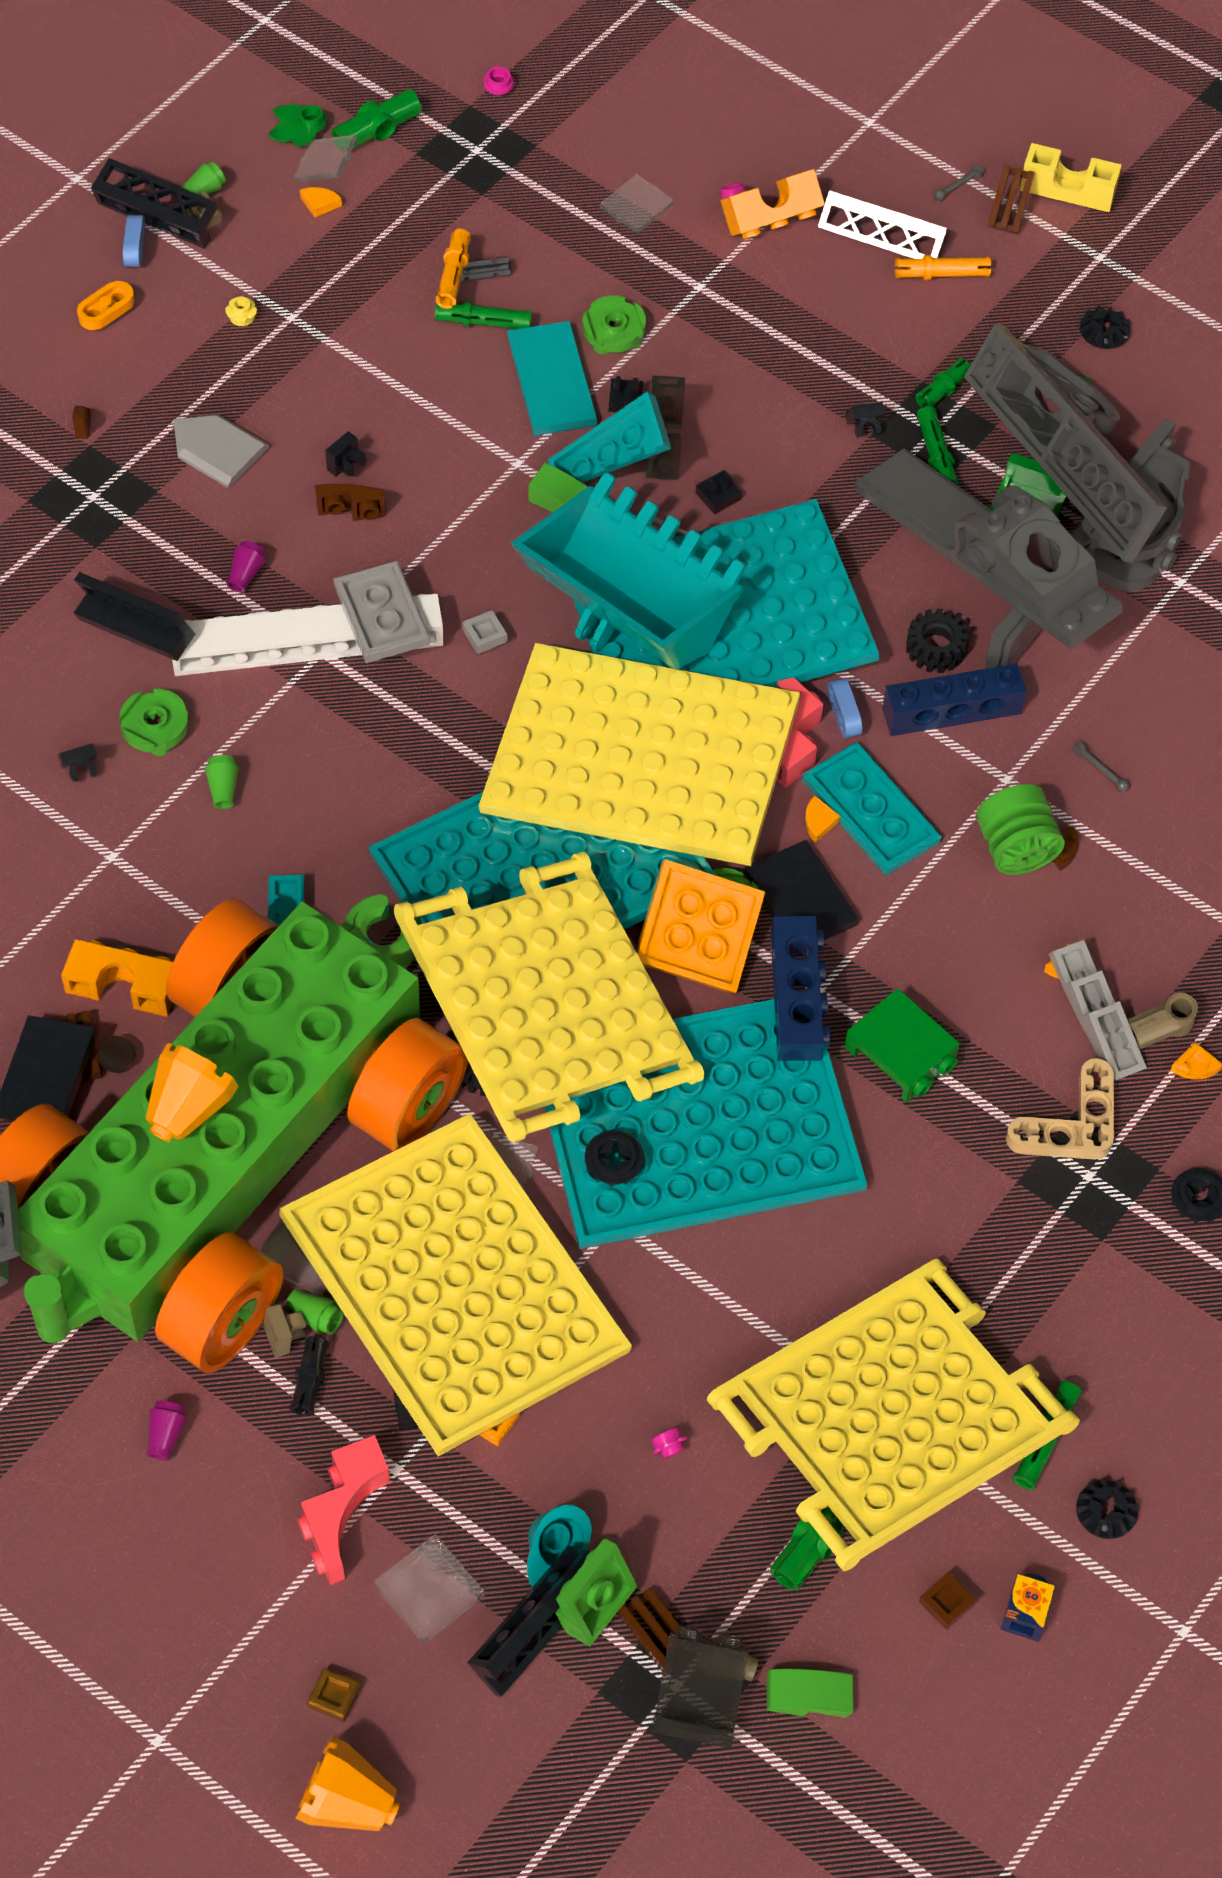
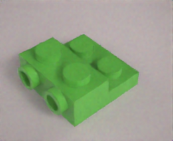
(595, 1593)

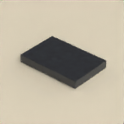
(801, 886)
(46, 1066)

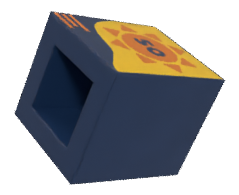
(1028, 1606)

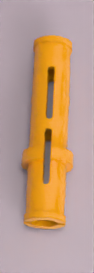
(455, 260)
(942, 267)

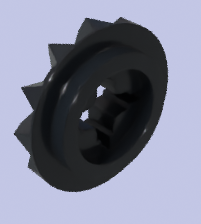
(1114, 336)
(627, 1148)
(1196, 1181)
(1114, 1524)

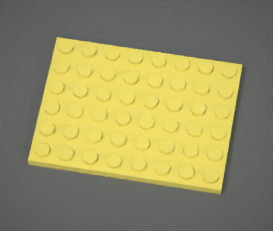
(641, 754)
(454, 1283)

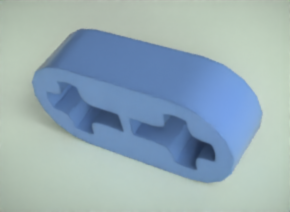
(134, 241)
(844, 708)

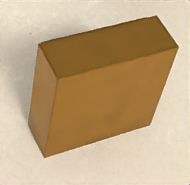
(333, 1694)

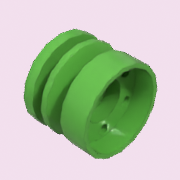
(1020, 829)

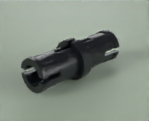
(309, 1376)

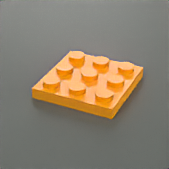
(699, 926)

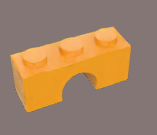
(797, 196)
(95, 966)

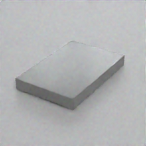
(381, 611)

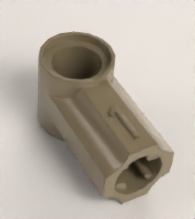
(1162, 1023)

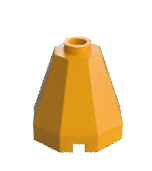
(185, 1093)
(347, 1792)

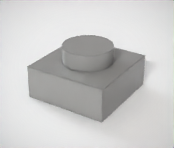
(484, 632)

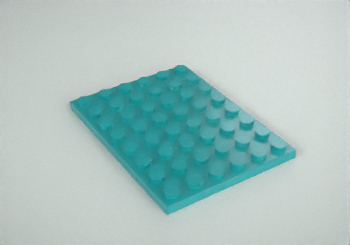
(794, 607)
(489, 851)
(714, 1149)

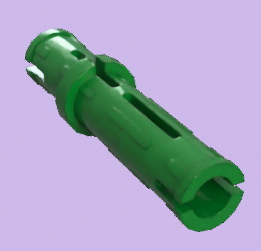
(484, 316)
(939, 457)
(1030, 1471)

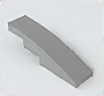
(1096, 1009)

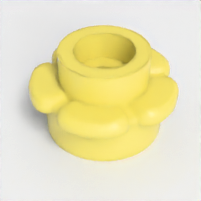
(241, 311)

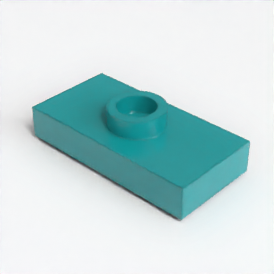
(284, 895)

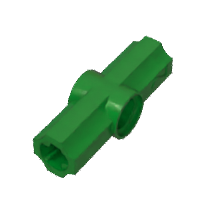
(380, 119)
(803, 1553)

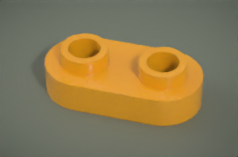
(101, 306)

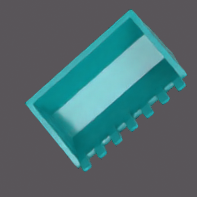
(633, 574)

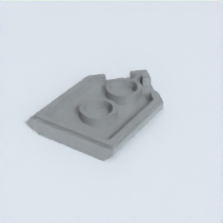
(217, 447)

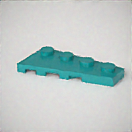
(617, 442)

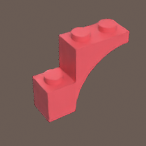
(800, 748)
(355, 1475)

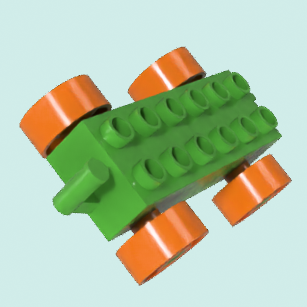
(149, 1225)

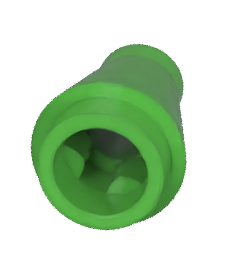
(206, 178)
(222, 780)
(318, 1312)

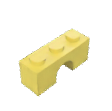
(1087, 188)

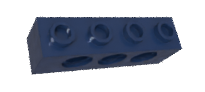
(954, 699)
(795, 1039)

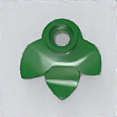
(298, 124)

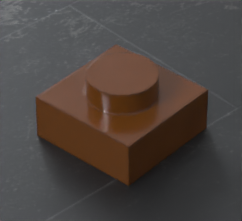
(947, 1600)

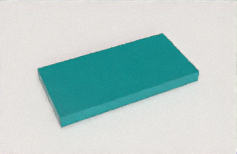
(551, 378)
(871, 808)

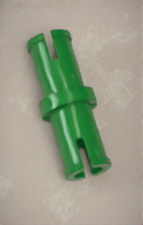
(943, 383)

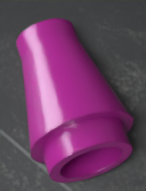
(245, 564)
(164, 1428)

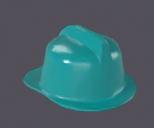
(552, 1534)

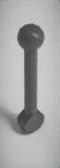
(977, 172)
(1080, 750)

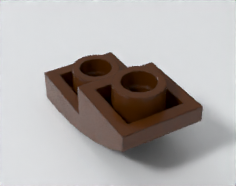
(361, 500)

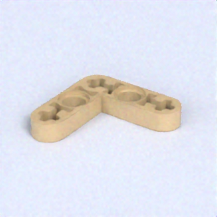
(1078, 1131)

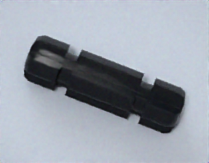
(486, 268)

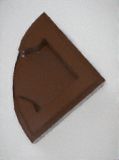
(81, 421)
(1070, 847)

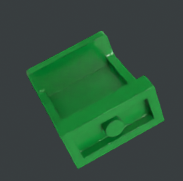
(1033, 479)
(904, 1044)

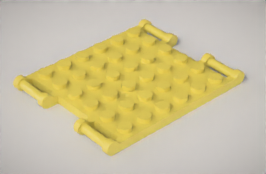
(546, 996)
(892, 1411)

